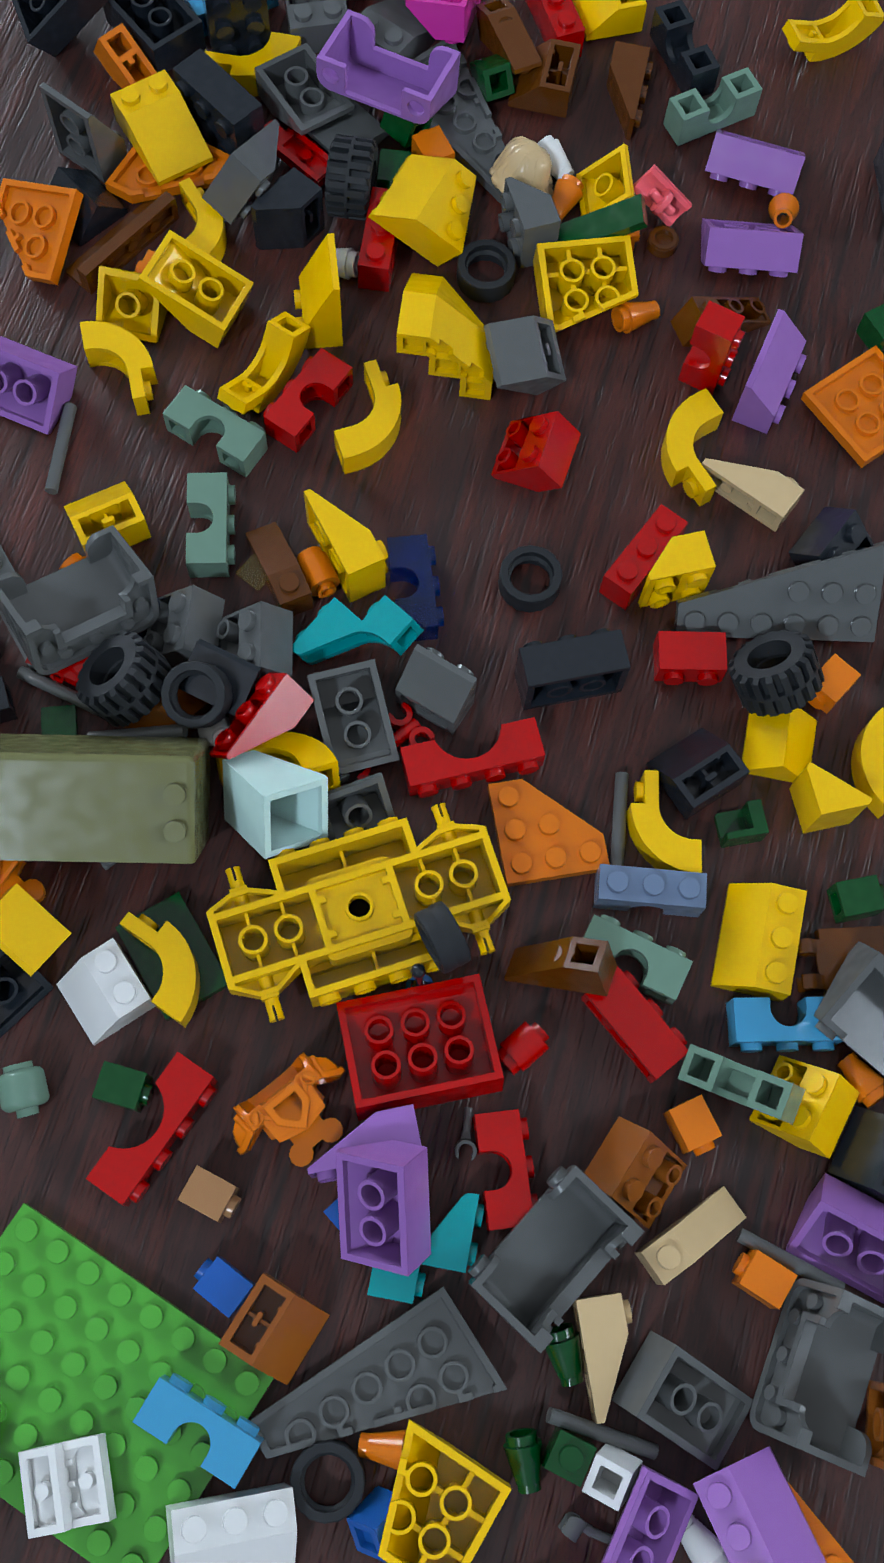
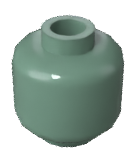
(23, 1089)

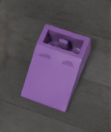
(381, 1126)

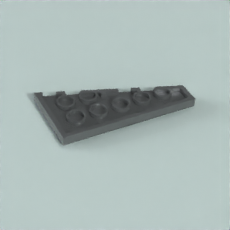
(469, 125)
(819, 598)
(396, 1374)

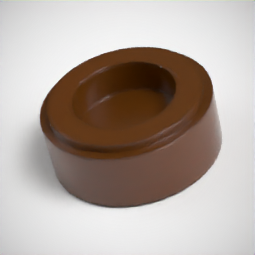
(662, 241)

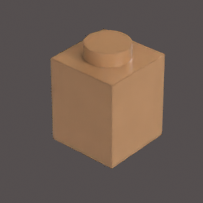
(210, 1195)

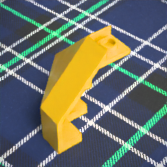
(445, 329)

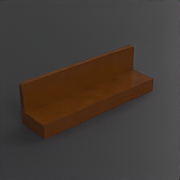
(125, 240)

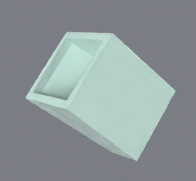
(274, 802)

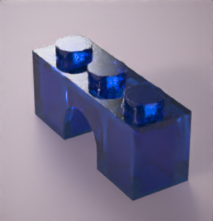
(411, 562)

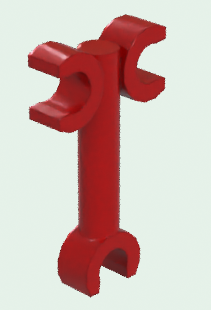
(406, 729)

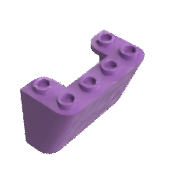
(382, 78)

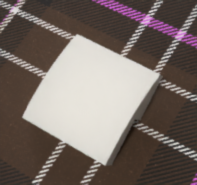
(67, 1485)

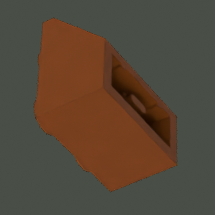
(635, 1170)
(274, 1329)

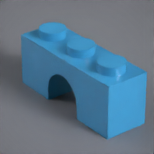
(754, 1026)
(231, 1441)

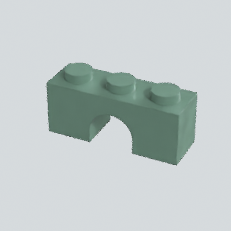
(733, 101)
(195, 414)
(210, 550)
(662, 967)
(741, 1084)

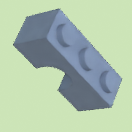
(671, 890)

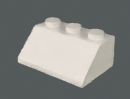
(235, 1527)

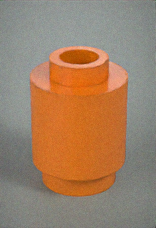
(318, 571)

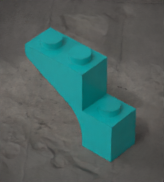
(340, 630)
(449, 1250)

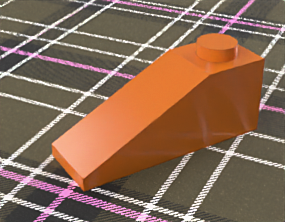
(122, 57)

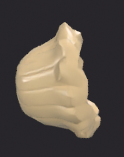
(525, 162)

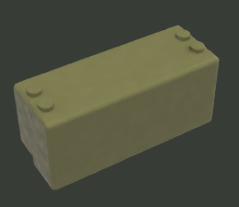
(103, 798)

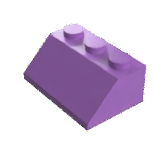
(754, 163)
(750, 247)
(772, 376)
(33, 386)
(384, 1205)
(842, 1235)
(757, 1513)
(651, 1520)

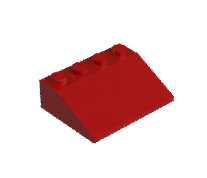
(420, 1046)

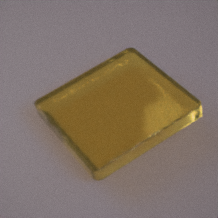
(251, 573)

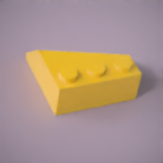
(428, 206)
(583, 278)
(439, 1502)

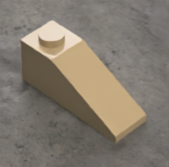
(757, 491)
(690, 1236)
(603, 1338)

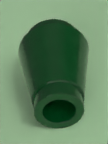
(566, 1354)
(524, 1457)

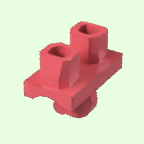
(661, 195)

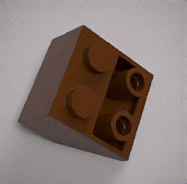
(549, 86)

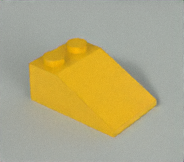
(160, 127)
(195, 288)
(321, 297)
(350, 546)

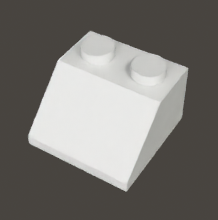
(105, 991)

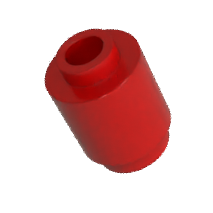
(523, 1047)

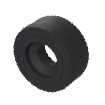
(442, 937)

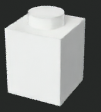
(612, 1476)

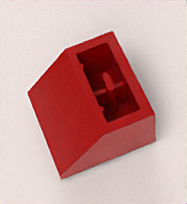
(537, 452)

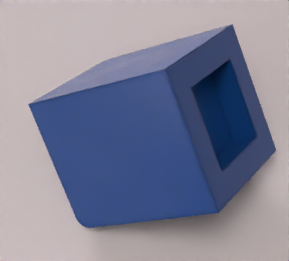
(369, 1520)

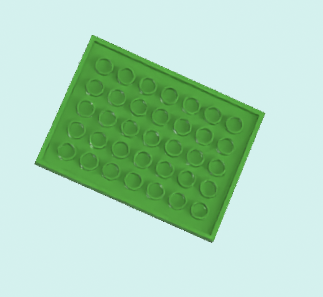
(80, 1362)

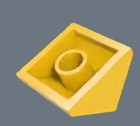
(606, 181)
(128, 304)
(779, 744)
(825, 800)
(28, 930)

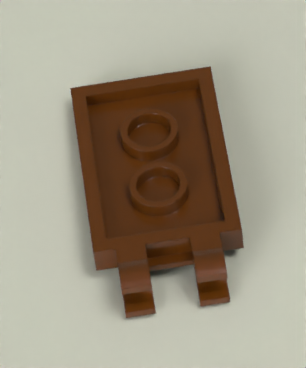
(830, 950)

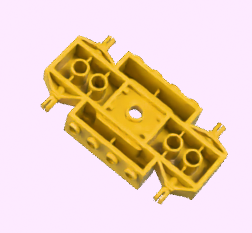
(307, 922)

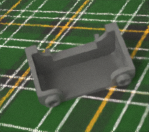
(81, 604)
(856, 1005)
(552, 1255)
(820, 1373)

